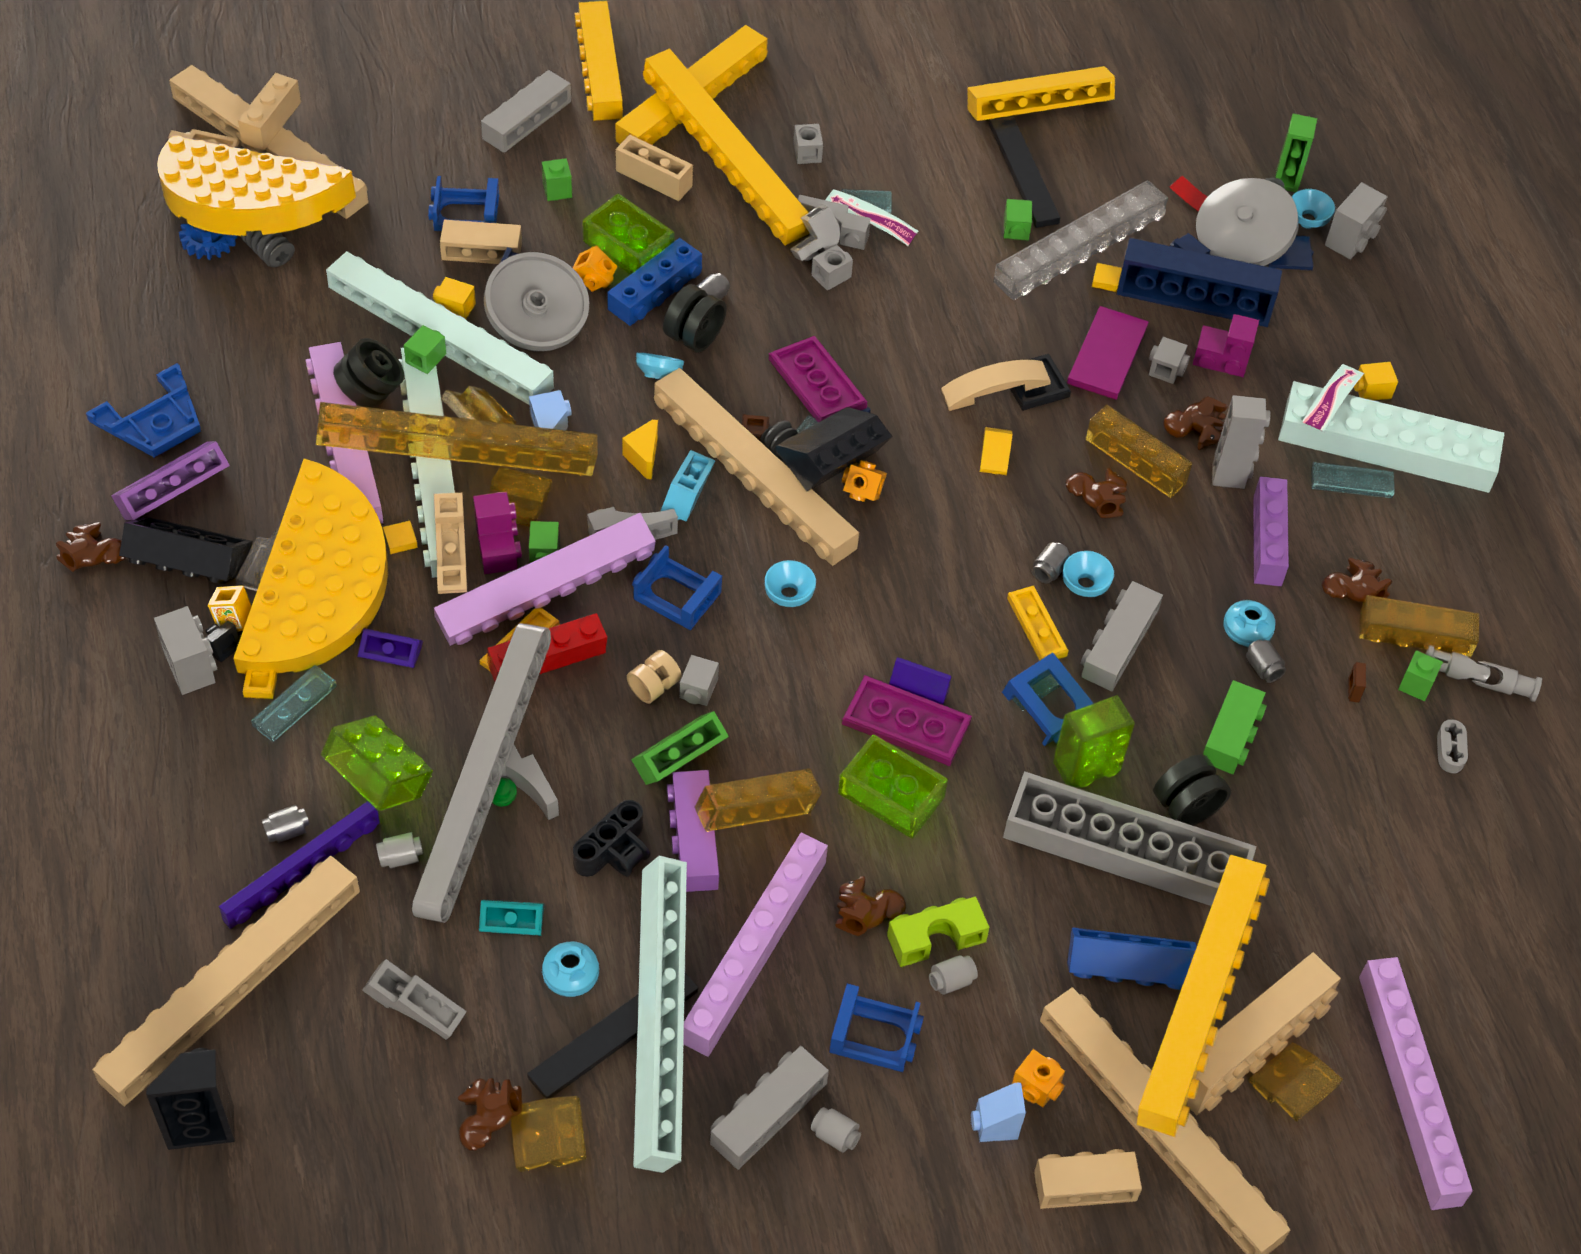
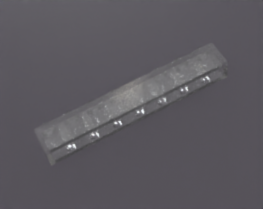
(1080, 240)

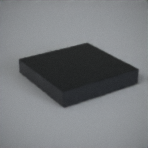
(1046, 394)

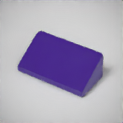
(389, 648)
(920, 680)

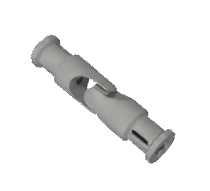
(1462, 667)

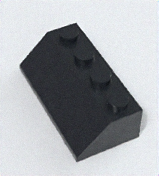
(833, 445)
(184, 549)
(193, 1101)

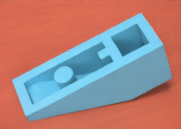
(688, 484)

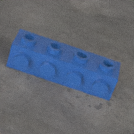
(654, 281)
(1129, 957)

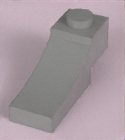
(853, 228)
(659, 523)
(530, 778)
(414, 998)

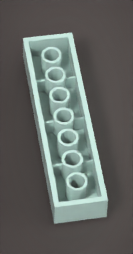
(1397, 439)

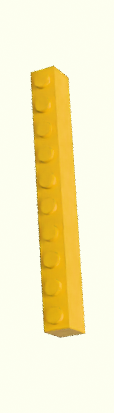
(726, 146)
(1202, 997)

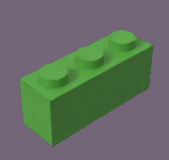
(1296, 151)
(1235, 727)
(679, 748)

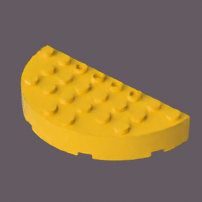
(248, 190)
(319, 578)

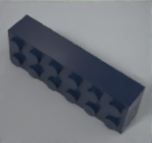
(1198, 281)

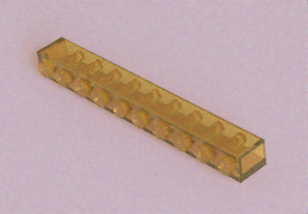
(456, 439)

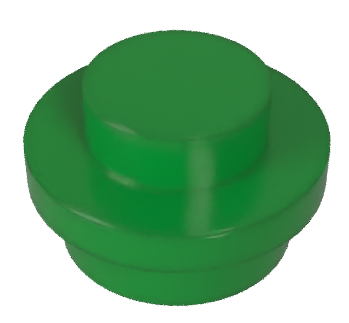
(505, 793)

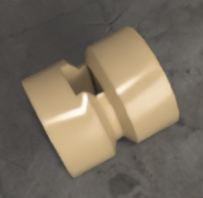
(654, 676)

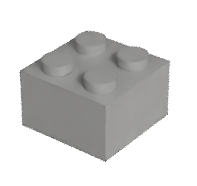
(1356, 221)
(186, 649)

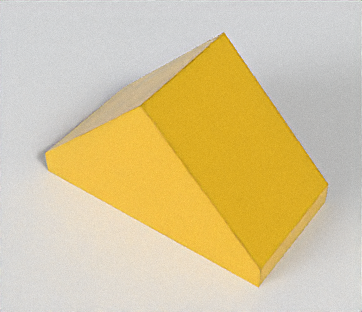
(640, 448)
(996, 451)

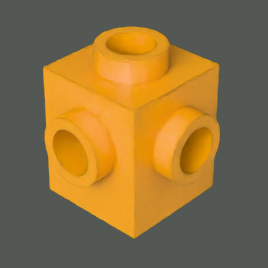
(595, 268)
(872, 478)
(1040, 1078)

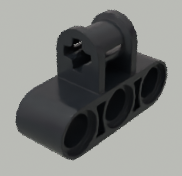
(622, 851)

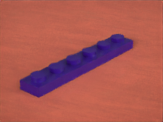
(298, 865)

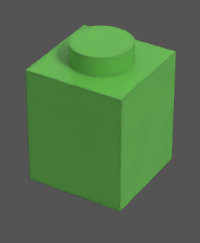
(557, 179)
(1017, 219)
(425, 349)
(543, 539)
(1420, 675)

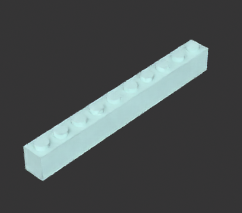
(464, 341)
(433, 473)
(660, 1016)

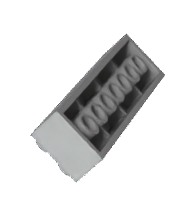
(1121, 838)

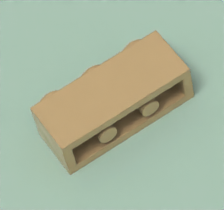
(269, 111)
(654, 167)
(478, 241)
(1087, 1179)

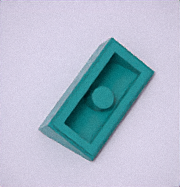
(511, 917)

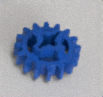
(204, 242)

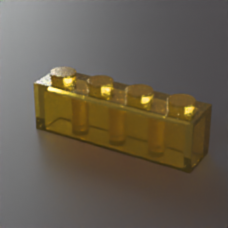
(1138, 451)
(1418, 625)
(757, 799)

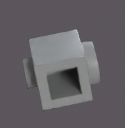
(1168, 360)

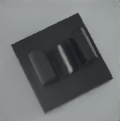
(223, 640)

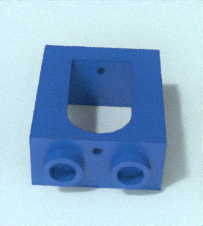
(446, 196)
(663, 567)
(1021, 688)
(905, 1019)

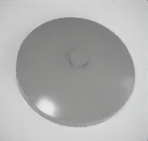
(1248, 221)
(536, 301)

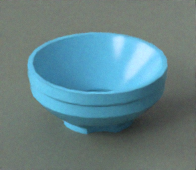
(1316, 204)
(656, 365)
(1088, 565)
(793, 575)
(1244, 630)
(570, 981)

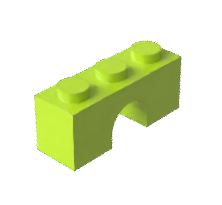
(959, 920)

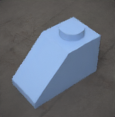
(550, 410)
(999, 1114)

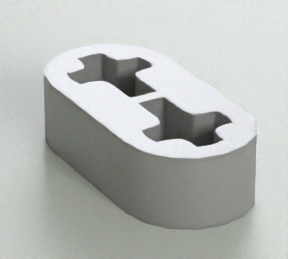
(1458, 746)

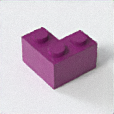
(1229, 349)
(495, 532)

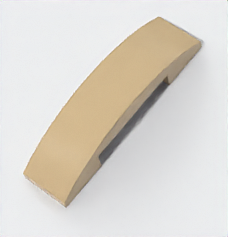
(992, 379)
(450, 543)

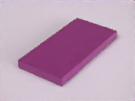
(1107, 352)
(816, 378)
(907, 720)

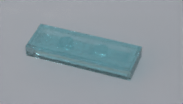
(1352, 480)
(293, 703)

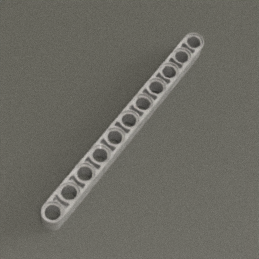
(481, 774)

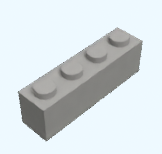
(526, 111)
(1240, 441)
(1121, 635)
(768, 1107)

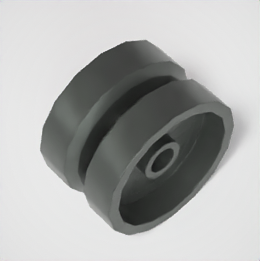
(694, 318)
(368, 373)
(1192, 790)

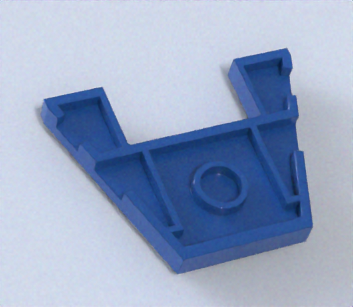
(156, 425)

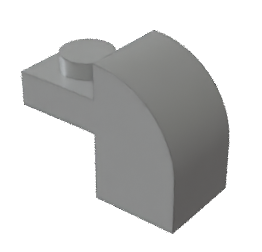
(823, 233)

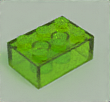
(626, 233)
(1093, 742)
(376, 762)
(892, 786)

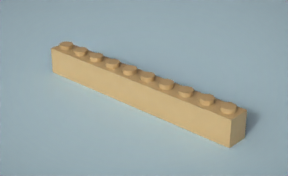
(223, 109)
(756, 467)
(225, 980)
(1190, 1153)

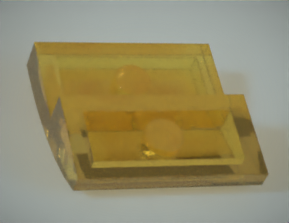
(476, 405)
(525, 490)
(1295, 1080)
(548, 1133)

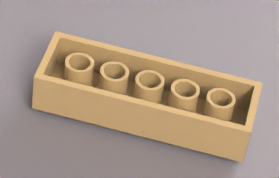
(1264, 1029)

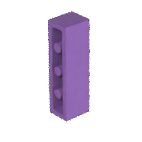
(170, 480)
(1270, 531)
(692, 841)

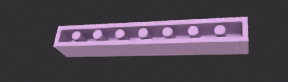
(350, 463)
(545, 579)
(754, 944)
(1415, 1084)

